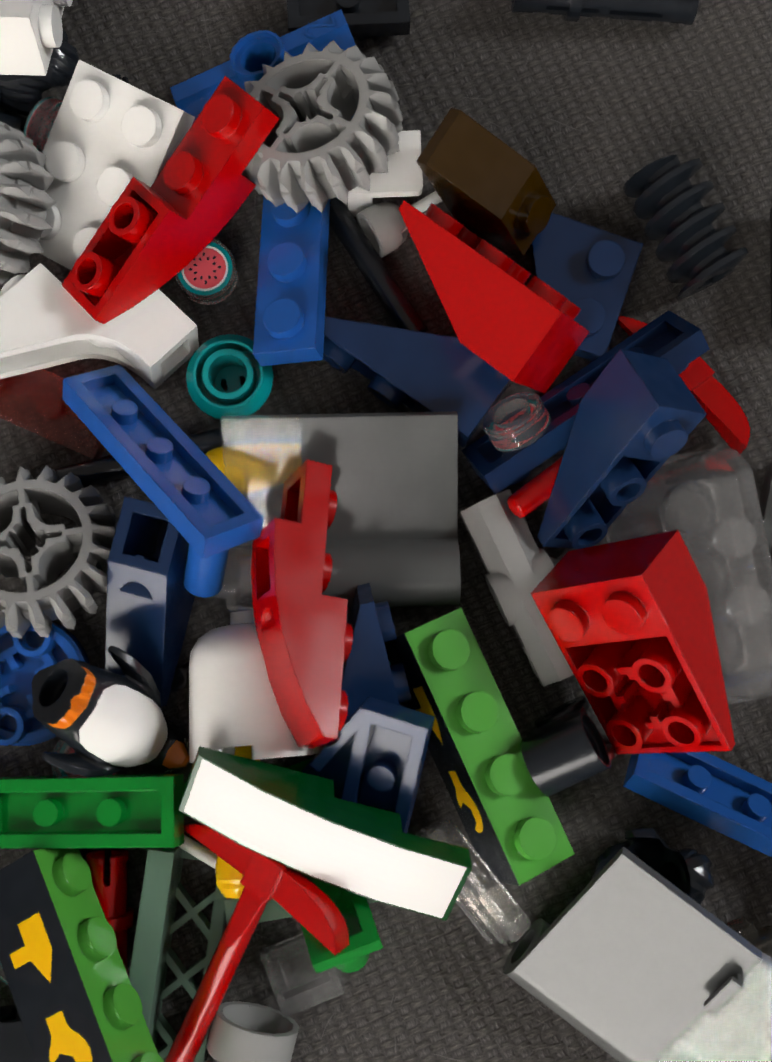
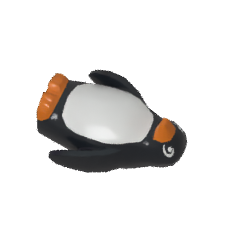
(106, 718)

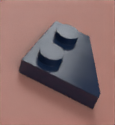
(590, 271)
(377, 757)

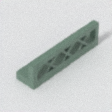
(153, 939)

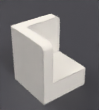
(402, 179)

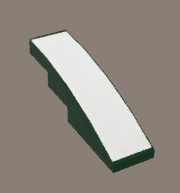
(323, 837)

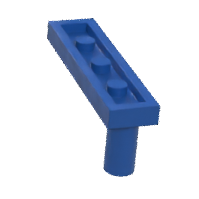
(168, 470)

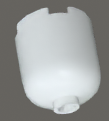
(233, 695)

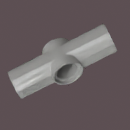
(513, 572)

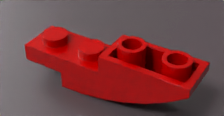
(166, 225)
(297, 626)

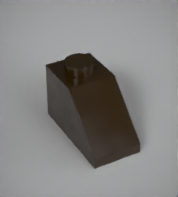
(486, 183)

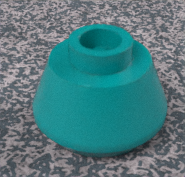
(227, 361)

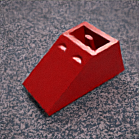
(511, 326)
(641, 643)

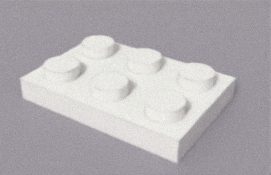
(94, 150)

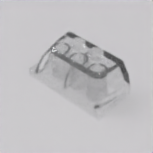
(719, 516)

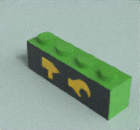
(479, 750)
(67, 964)

